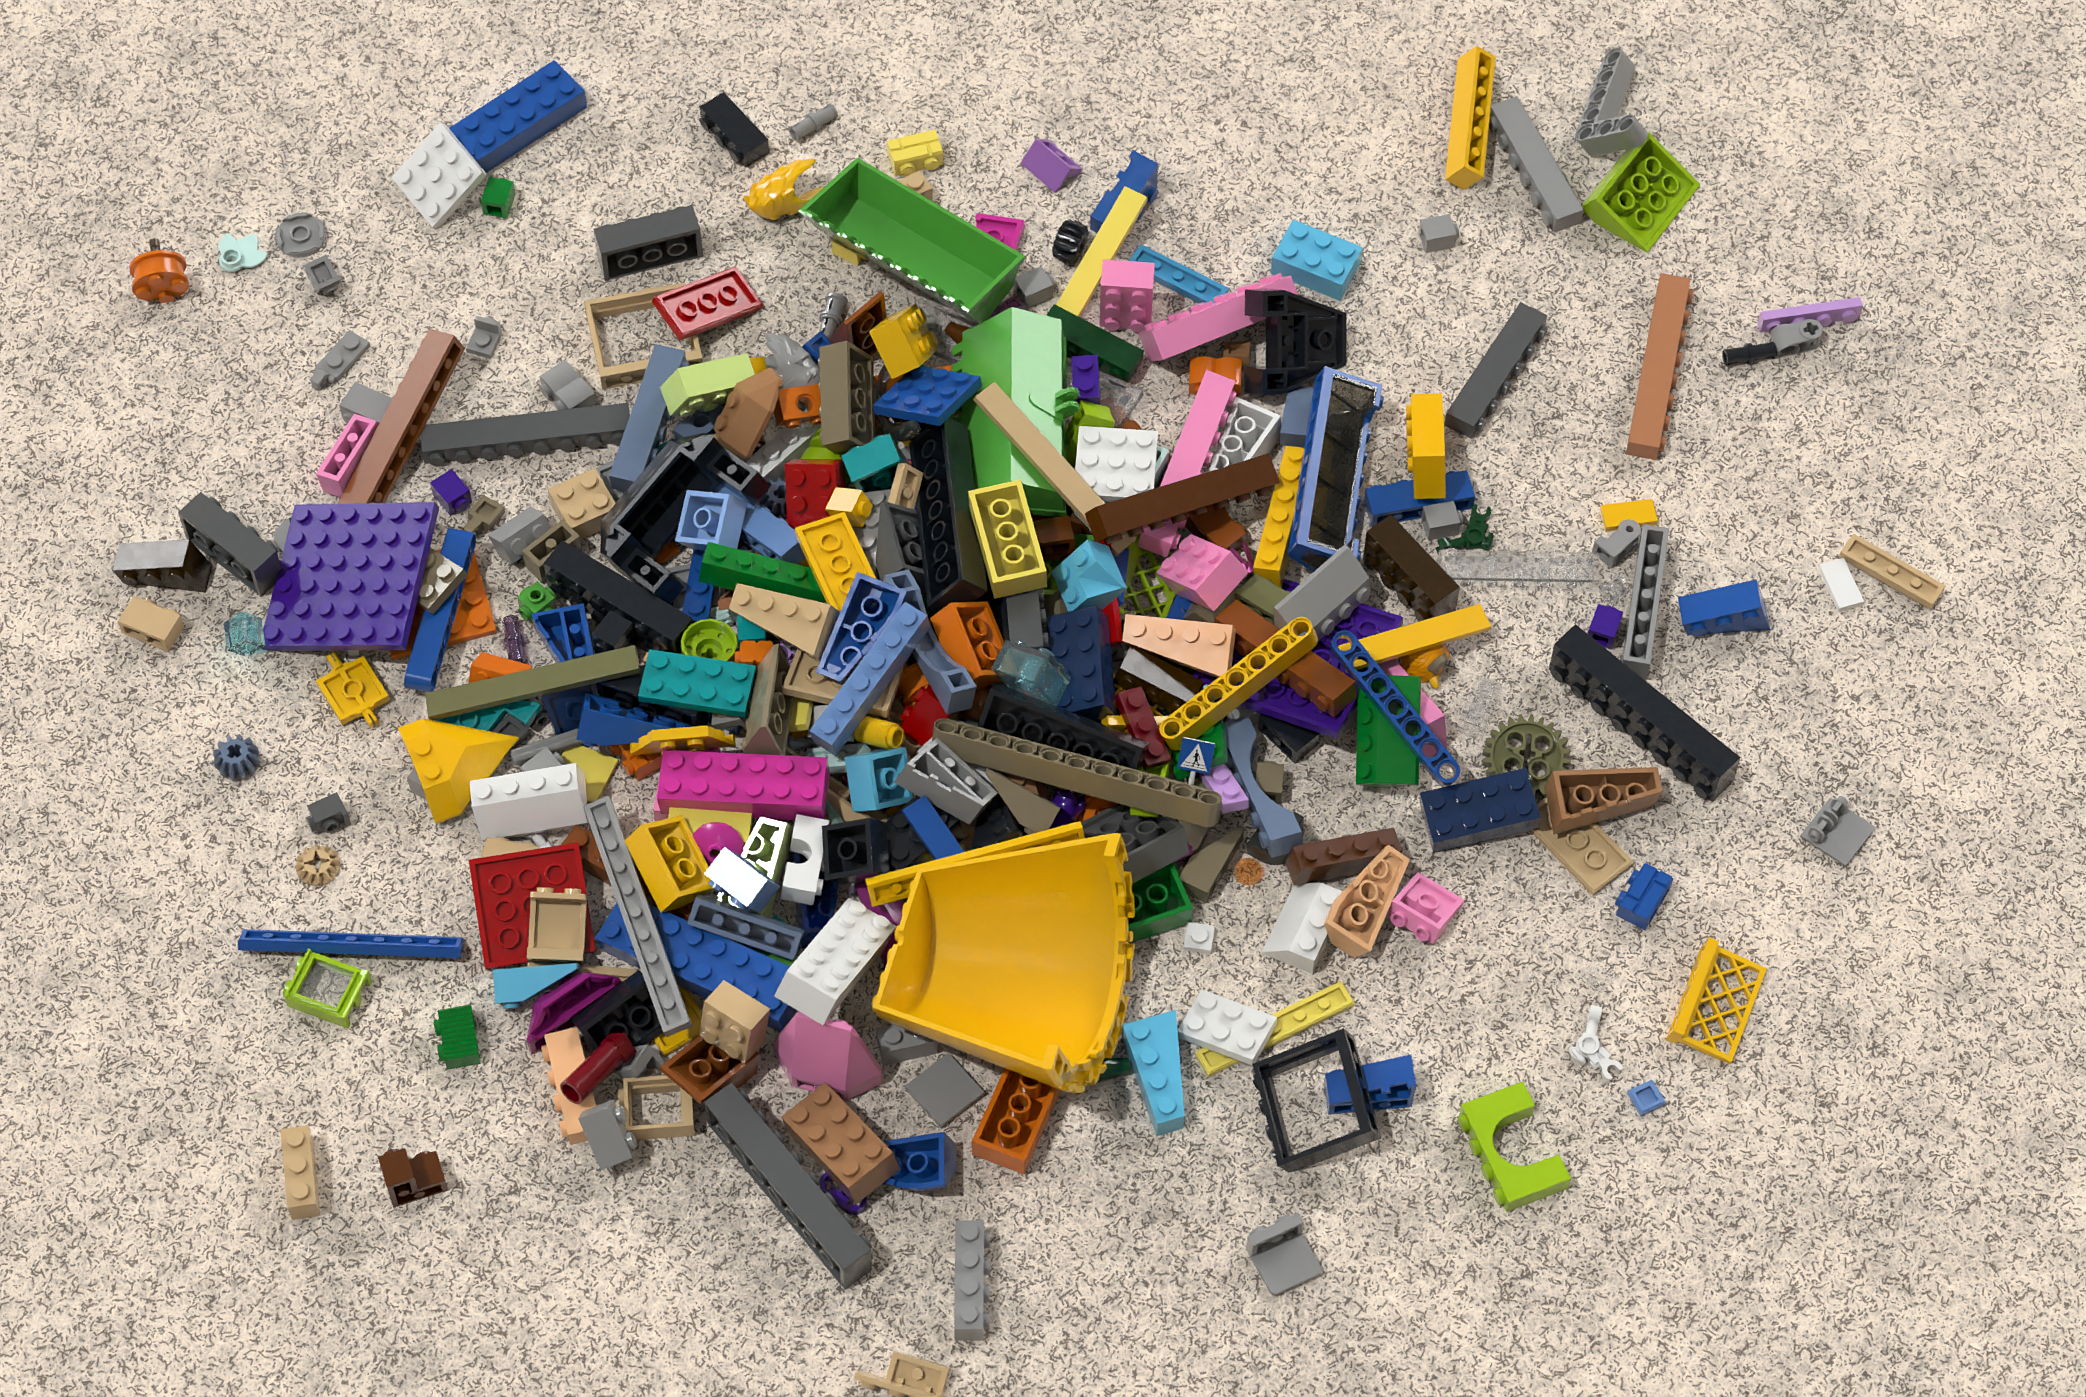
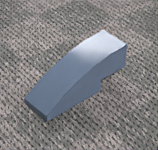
(1296, 417)

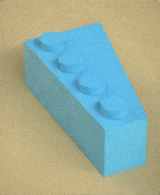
(1156, 1064)

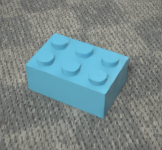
(1316, 259)

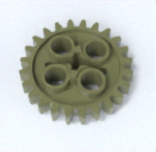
(1502, 754)

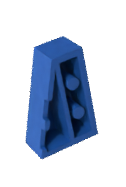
(1139, 176)

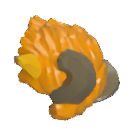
(1426, 664)

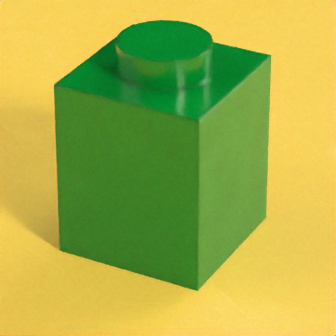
(498, 197)

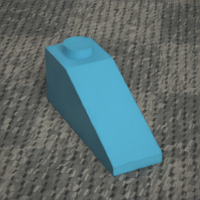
(525, 983)

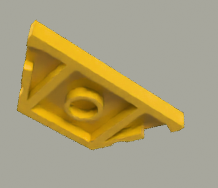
(682, 739)

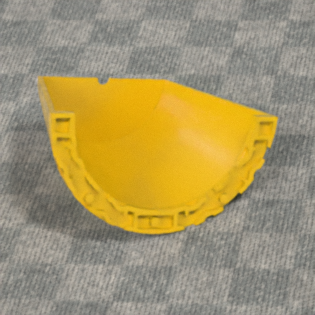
(1018, 958)

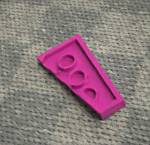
(1002, 228)

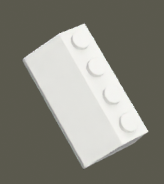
(529, 801)

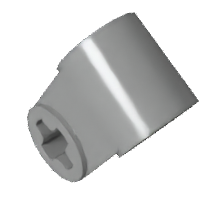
(1795, 338)

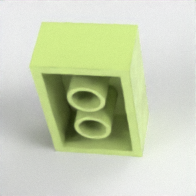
(704, 384)

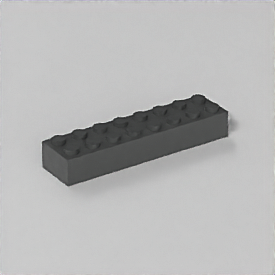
(789, 1185)

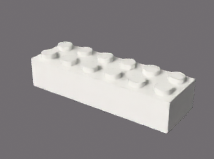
(835, 961)

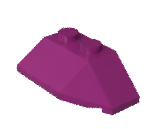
(556, 1009)

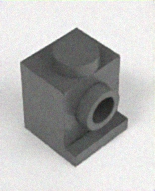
(327, 814)

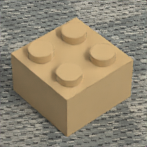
(582, 502)
(734, 1022)

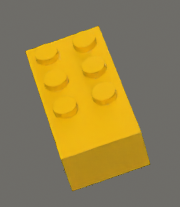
(904, 340)
(1426, 445)

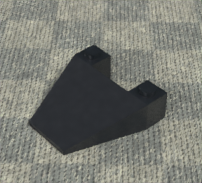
(1299, 340)

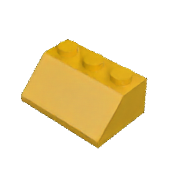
(669, 862)

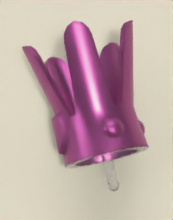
(1248, 565)

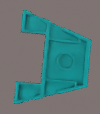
(489, 718)

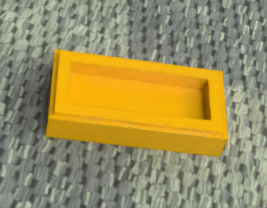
(1639, 511)

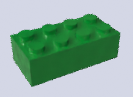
(1159, 904)

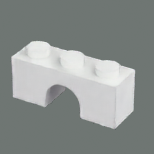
(802, 879)

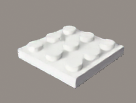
(439, 175)
(1116, 460)

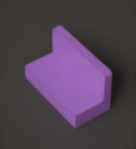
(1050, 164)

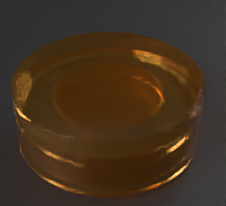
(1247, 871)

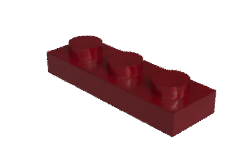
(1142, 725)

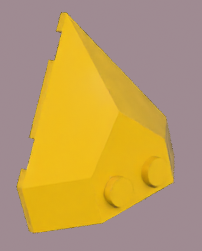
(450, 758)

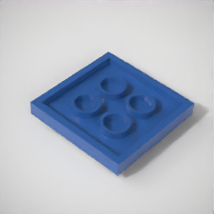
(927, 395)

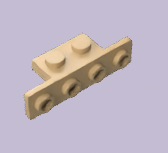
(908, 1376)

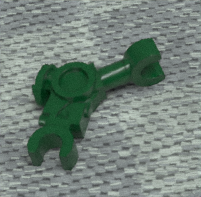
(1473, 536)

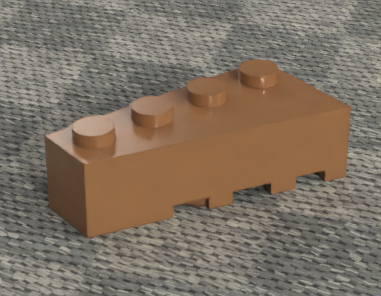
(1599, 794)

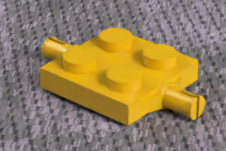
(352, 690)

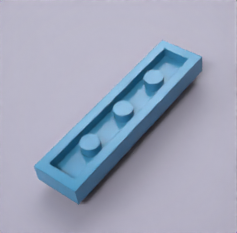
(1179, 277)

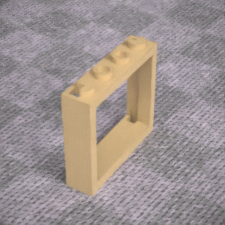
(624, 303)

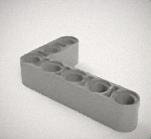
(1600, 126)

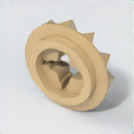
(327, 871)

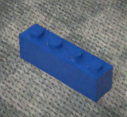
(1399, 500)

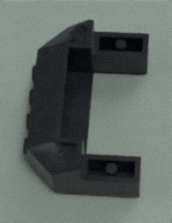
(653, 506)

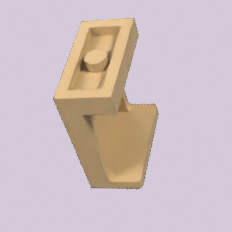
(557, 926)

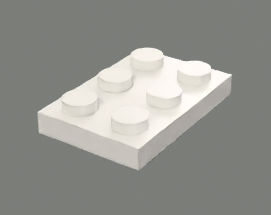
(1227, 1027)

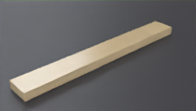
(1043, 456)

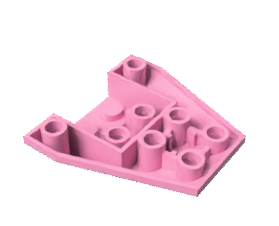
(827, 1054)

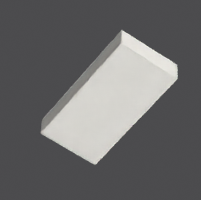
(1841, 584)

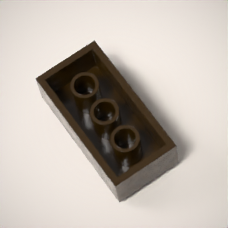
(1409, 570)

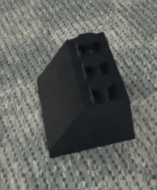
(621, 1010)

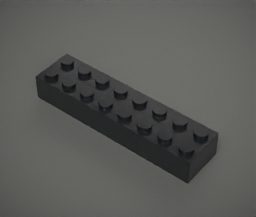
(946, 528)
(1643, 713)

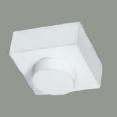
(1199, 938)

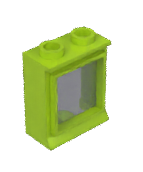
(325, 988)

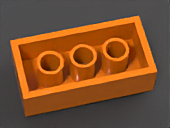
(1014, 1121)

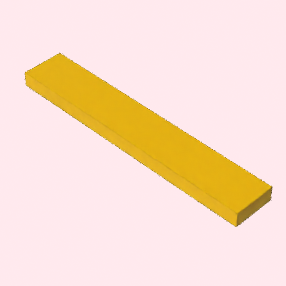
(1423, 635)

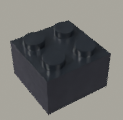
(855, 850)

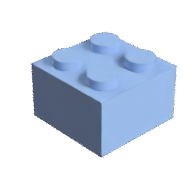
(710, 519)

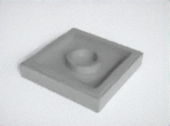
(944, 1090)

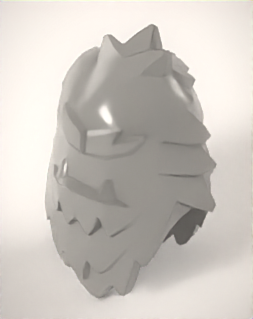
(791, 362)

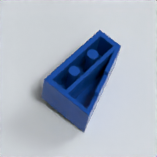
(1724, 610)
(564, 632)
(1388, 1081)

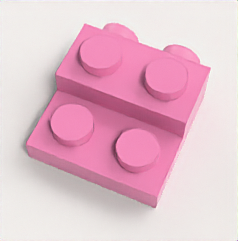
(1424, 908)

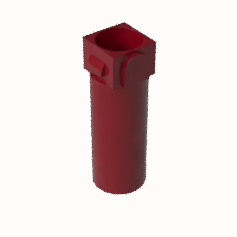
(597, 1067)

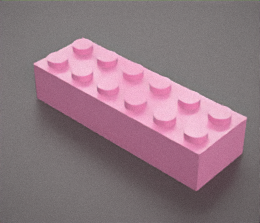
(1205, 321)

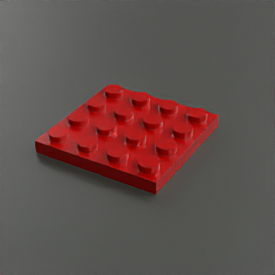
(503, 897)

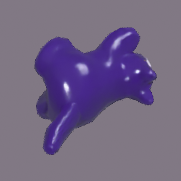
(1070, 807)

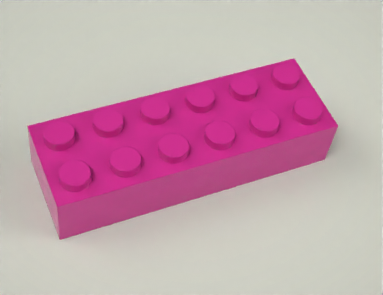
(744, 783)

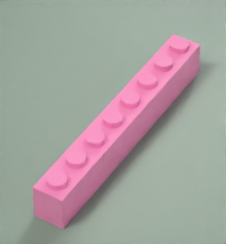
(1193, 451)

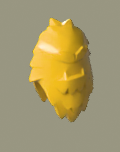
(775, 192)

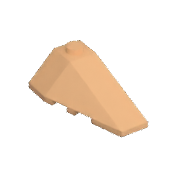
(1362, 906)

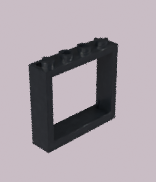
(1269, 1105)

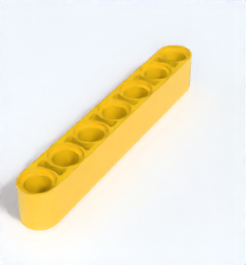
(1244, 671)

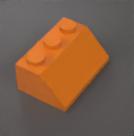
(970, 638)

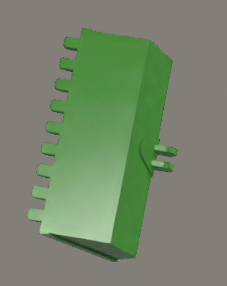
(915, 240)
(1029, 363)

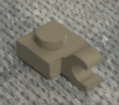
(484, 514)

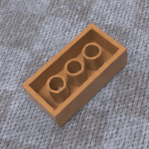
(840, 1143)

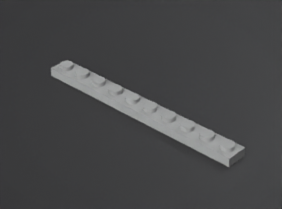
(637, 917)

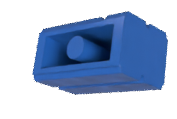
(1644, 896)

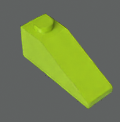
(1088, 415)

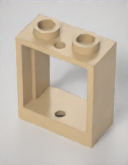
(651, 1085)

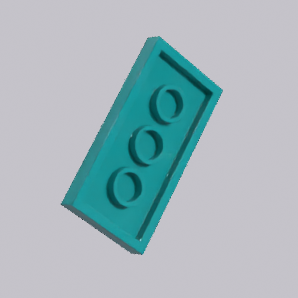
(697, 683)

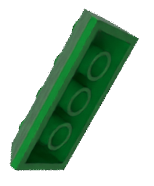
(1381, 754)

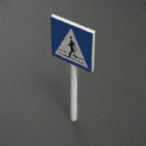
(1195, 757)

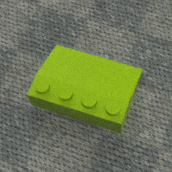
(1641, 194)

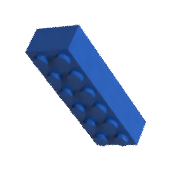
(520, 115)

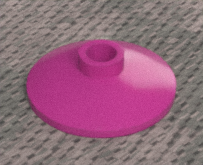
(717, 836)

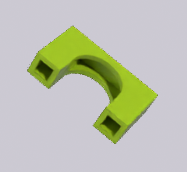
(1512, 1183)

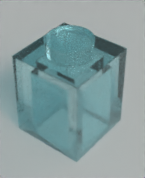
(244, 634)

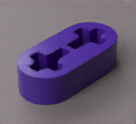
(840, 1198)

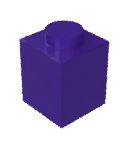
(451, 492)
(1605, 625)

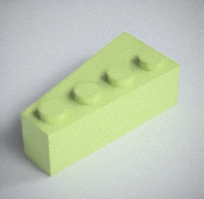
(767, 852)

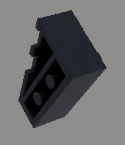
(996, 825)

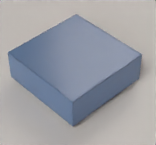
(1646, 1098)

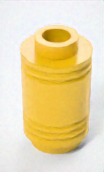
(879, 733)

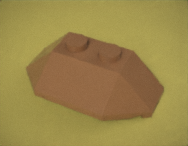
(748, 413)

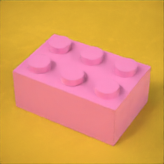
(1126, 295)
(1202, 572)

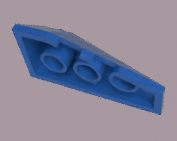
(860, 623)
(608, 724)
(923, 1161)

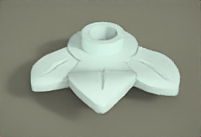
(242, 250)

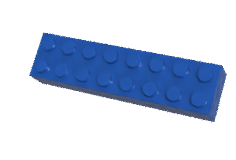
(705, 960)

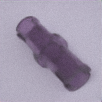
(513, 639)

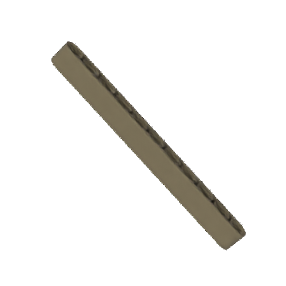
(1080, 773)

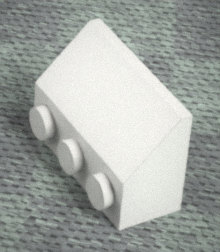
(1300, 929)

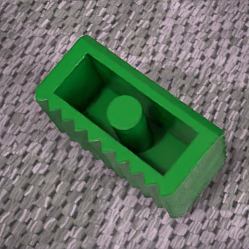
(458, 1037)

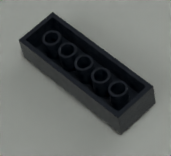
(601, 589)
(1043, 723)

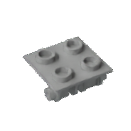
(1838, 830)

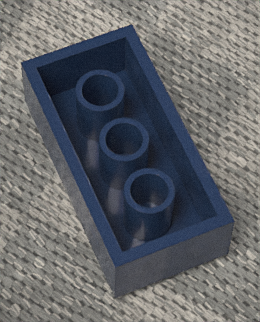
(1084, 648)
(1479, 810)

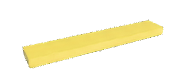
(1105, 247)
(1290, 1022)

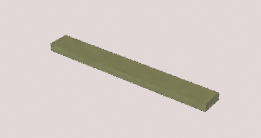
(532, 683)

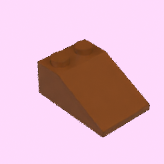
(857, 326)
(706, 1069)

